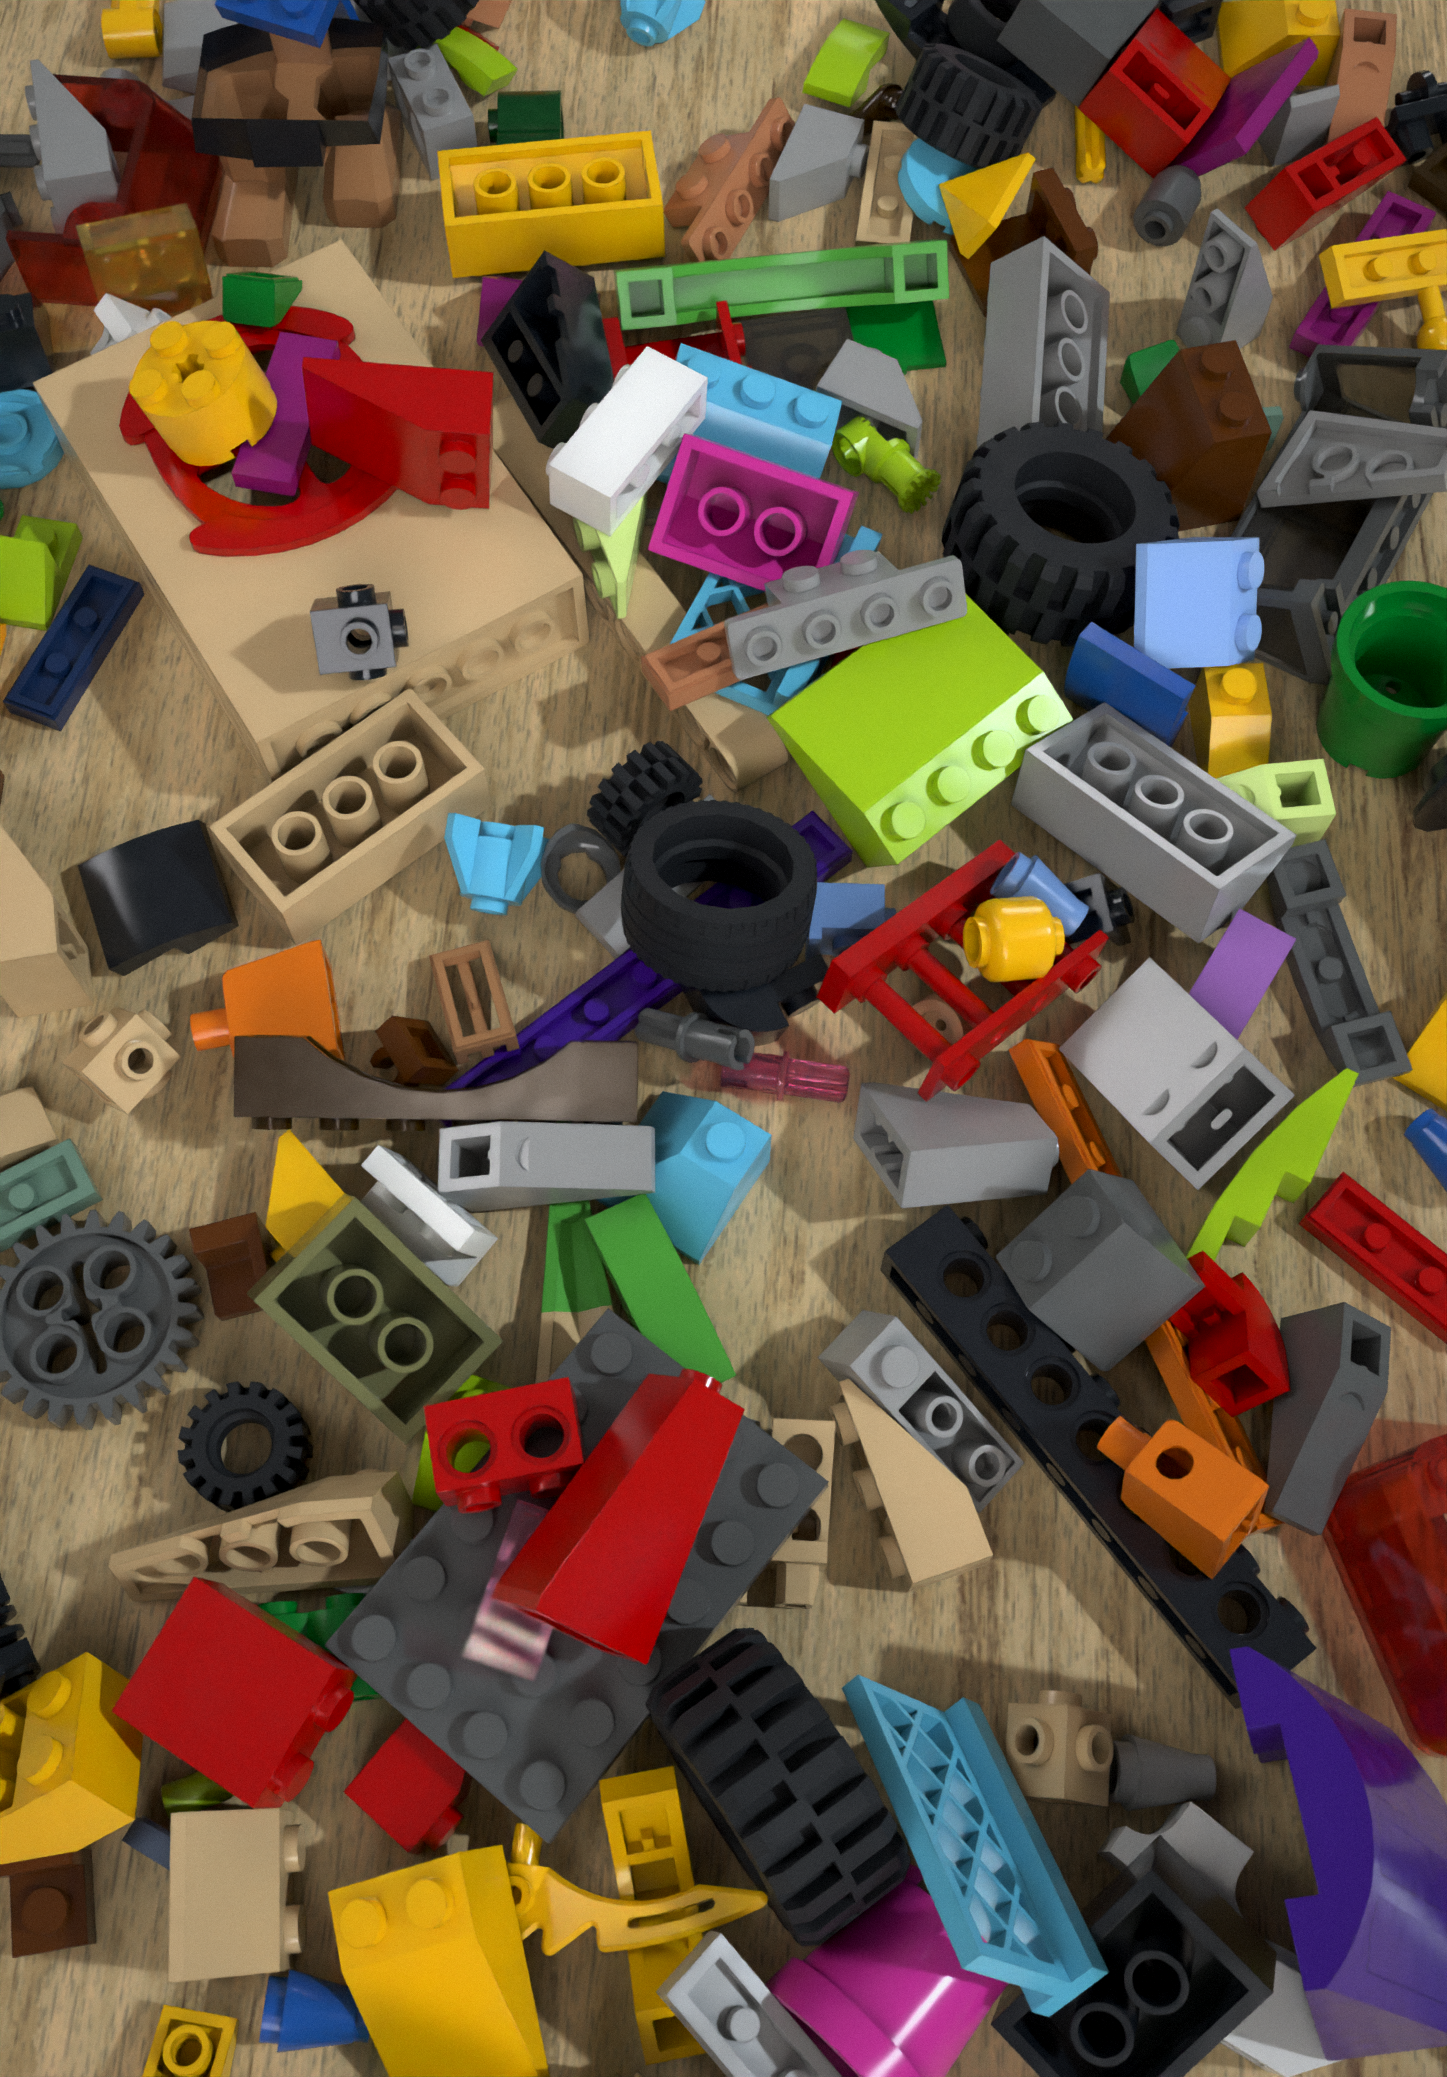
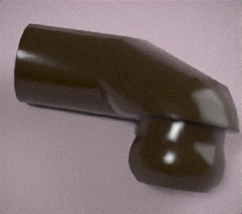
(879, 106)

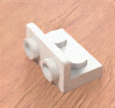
(422, 1219)

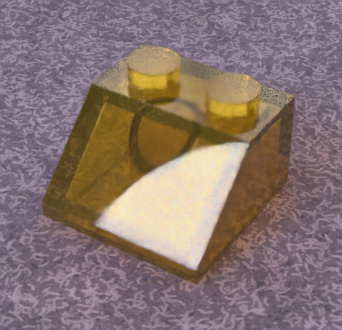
(148, 259)

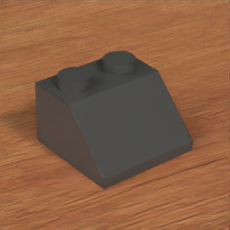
(1100, 1268)

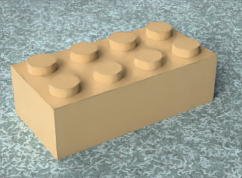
(351, 815)

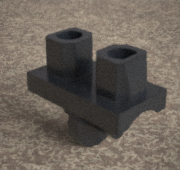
(1417, 115)

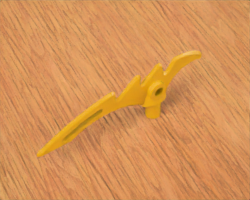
(567, 1911)

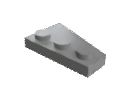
(1356, 459)

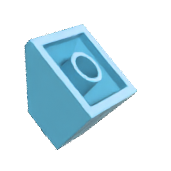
(702, 1168)

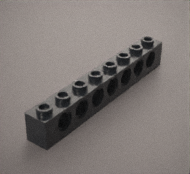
(1048, 1433)

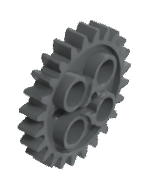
(148, 1298)

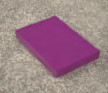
(1247, 109)

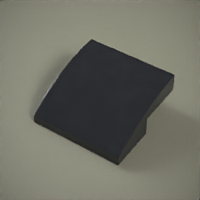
(157, 896)

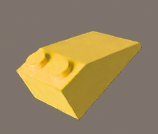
(441, 1968)

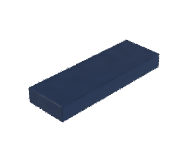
(74, 647)

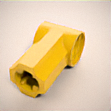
(132, 29)

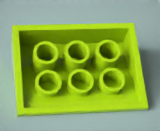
(917, 730)

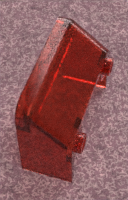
(157, 174)
(1393, 1564)

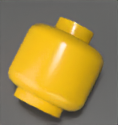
(1013, 939)

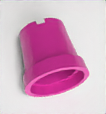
(887, 1991)

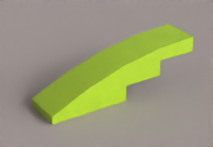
(1278, 1167)

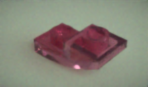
(499, 1633)

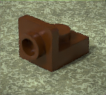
(51, 1903)

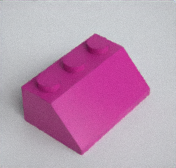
(748, 514)

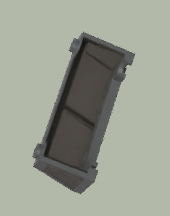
(1337, 550)

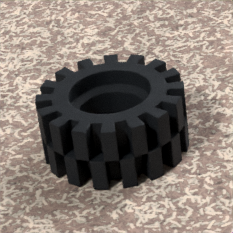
(641, 789)
(220, 1416)

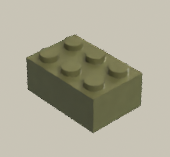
(375, 1316)

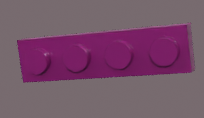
(1346, 324)

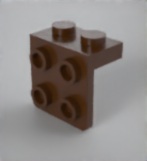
(1049, 214)

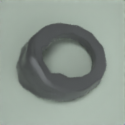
(575, 839)

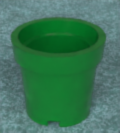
(1383, 641)

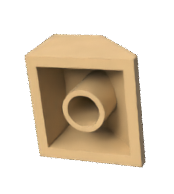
(234, 1893)

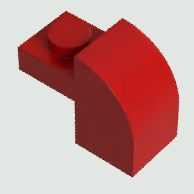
(1232, 1340)

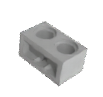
(431, 105)

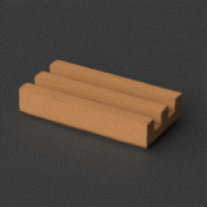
(484, 1039)

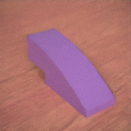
(1241, 970)

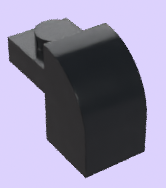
(762, 1006)

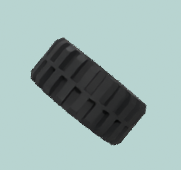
(1068, 484)
(779, 1784)

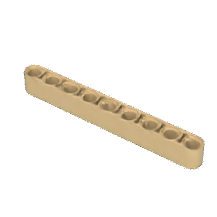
(728, 734)

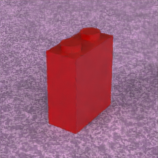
(237, 1694)

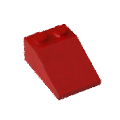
(406, 426)

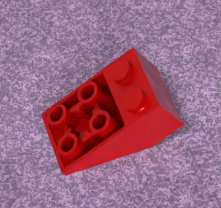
(1156, 94)

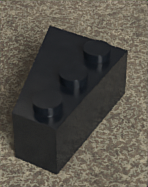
(552, 348)

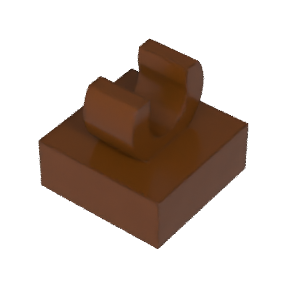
(414, 1051)

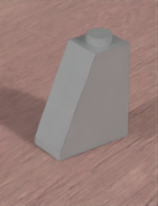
(953, 1146)

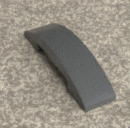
(1328, 970)

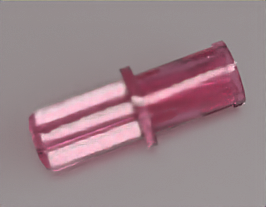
(789, 1077)

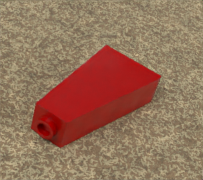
(627, 1519)

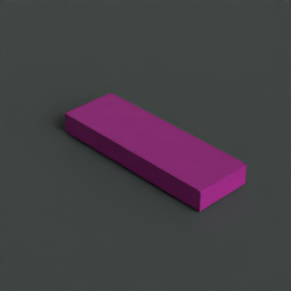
(280, 455)

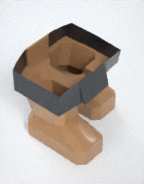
(288, 106)

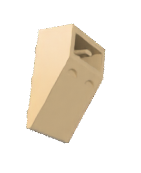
(41, 952)

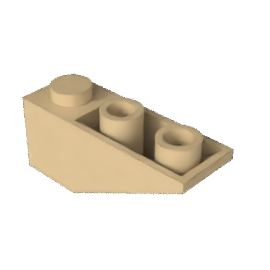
(920, 1503)

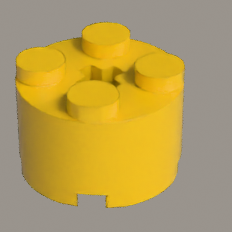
(203, 391)

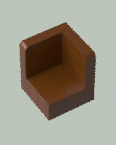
(235, 1260)

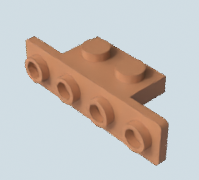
(728, 185)

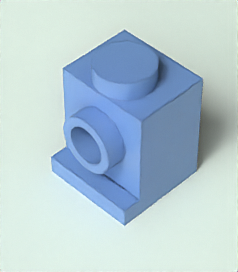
(844, 916)

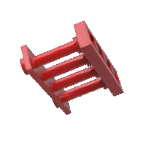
(904, 944)

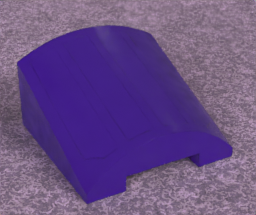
(1379, 1857)

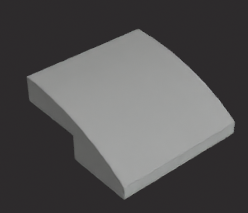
(182, 39)

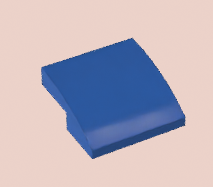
(1128, 681)

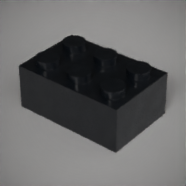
(1175, 1981)

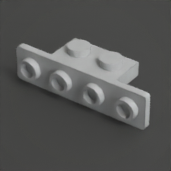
(842, 608)

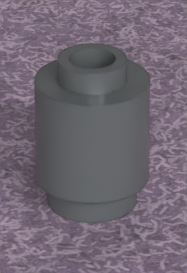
(1168, 206)

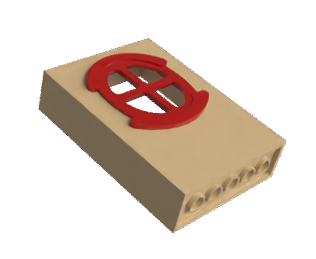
(237, 580)

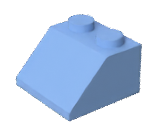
(1198, 601)

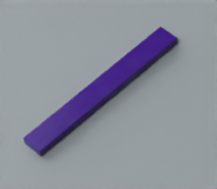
(613, 998)

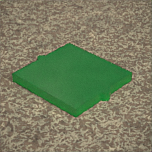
(900, 331)

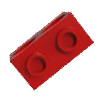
(505, 1423)

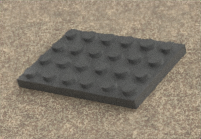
(556, 1736)

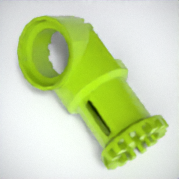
(865, 451)

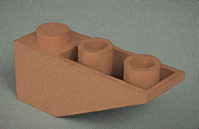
(1362, 69)

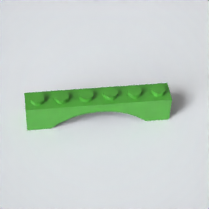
(782, 283)

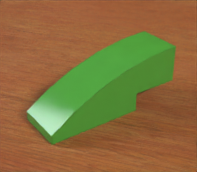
(657, 1286)

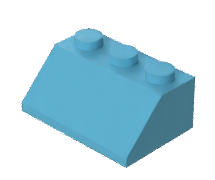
(762, 414)

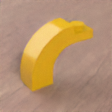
(649, 1864)

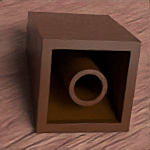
(1200, 432)

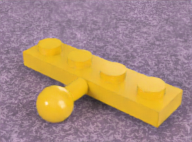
(1393, 270)

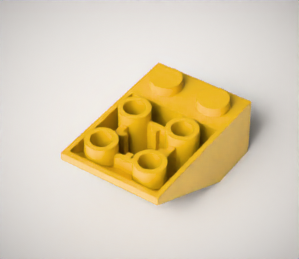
(66, 1762)

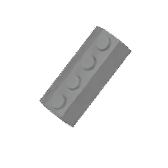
(1043, 343)
(1150, 819)

